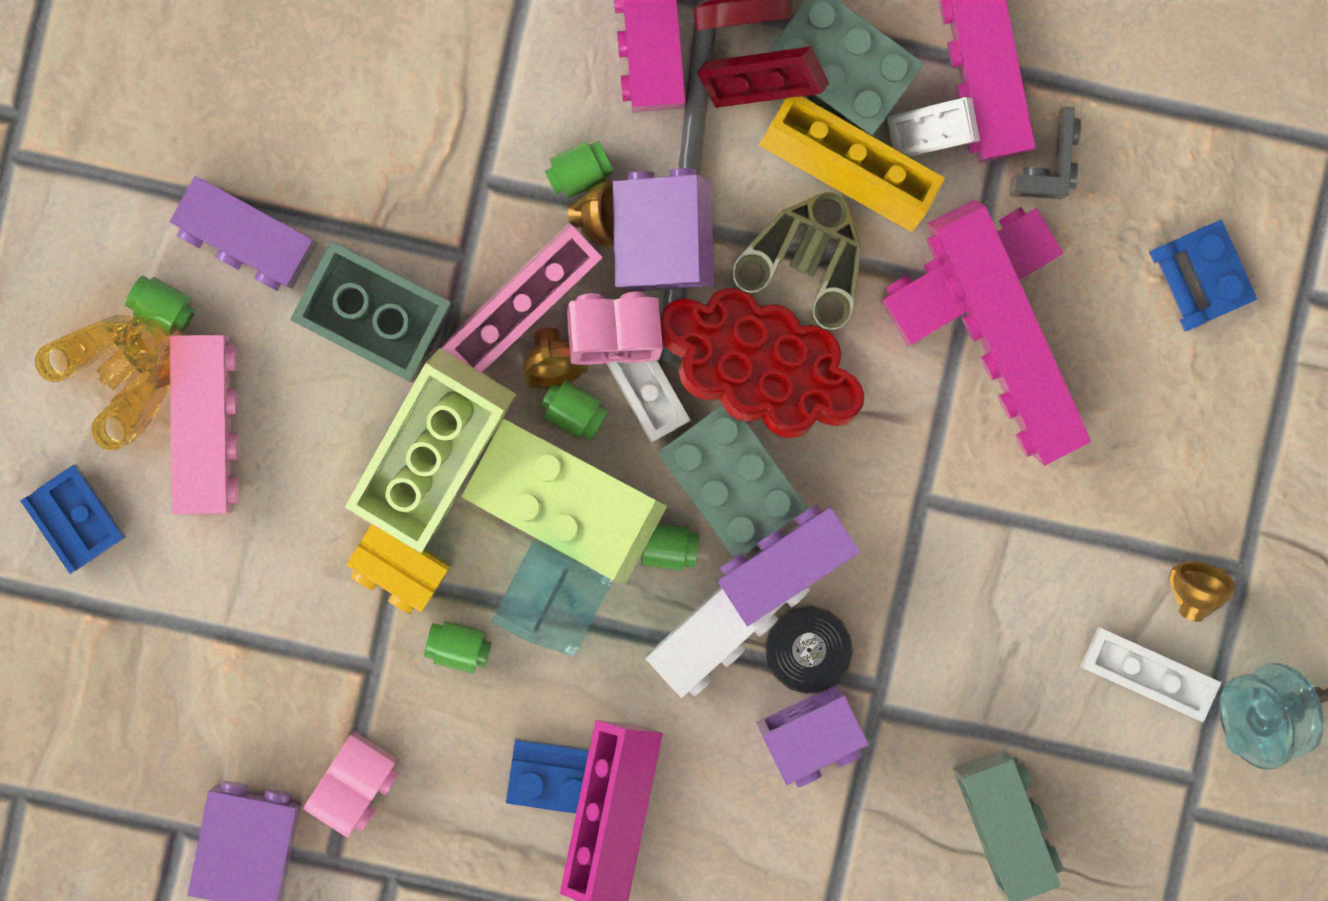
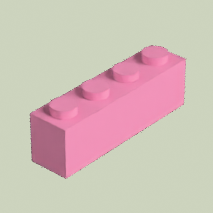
(522, 299)
(202, 424)

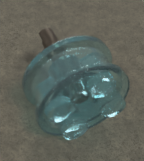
(1272, 715)

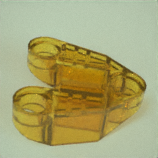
(142, 396)

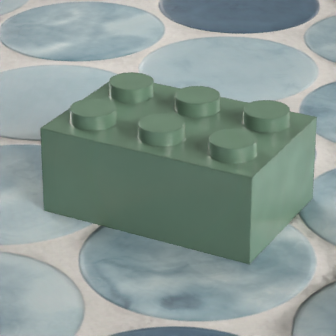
(861, 63)
(372, 312)
(732, 480)
(1009, 825)

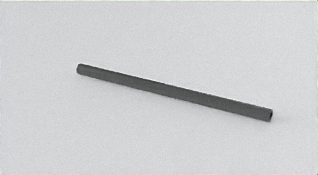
(692, 134)

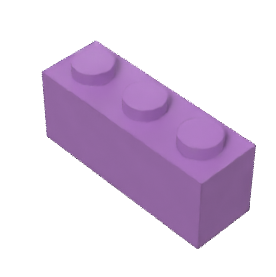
(242, 234)
(786, 563)

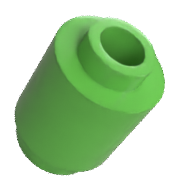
(578, 169)
(160, 302)
(573, 410)
(671, 548)
(457, 647)

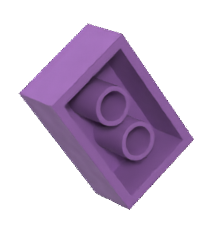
(813, 736)

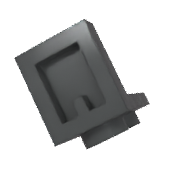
(1036, 180)

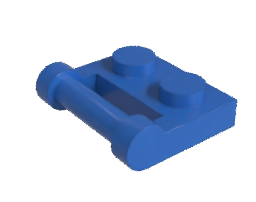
(1215, 269)

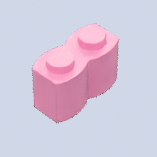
(614, 329)
(351, 785)

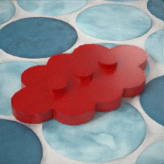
(760, 362)

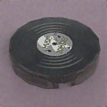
(808, 649)

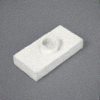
(934, 127)

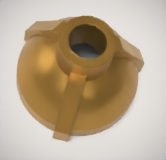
(595, 213)
(550, 361)
(1200, 589)

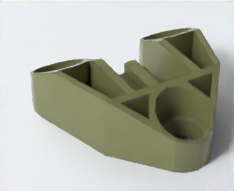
(842, 270)

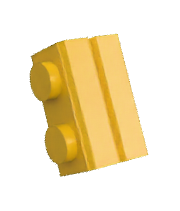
(397, 569)

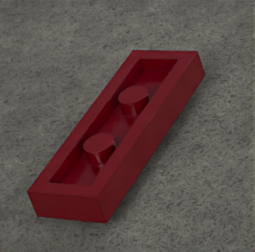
(763, 77)

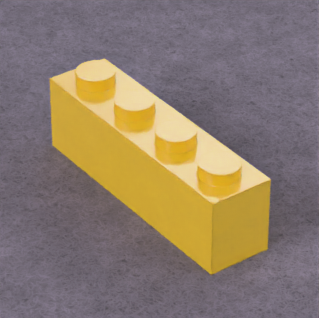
(852, 162)

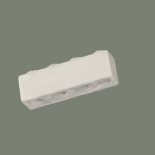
(706, 639)

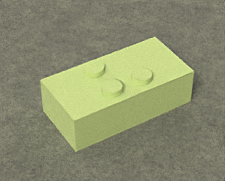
(430, 450)
(564, 501)

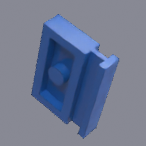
(73, 518)
(546, 775)

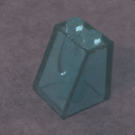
(551, 599)

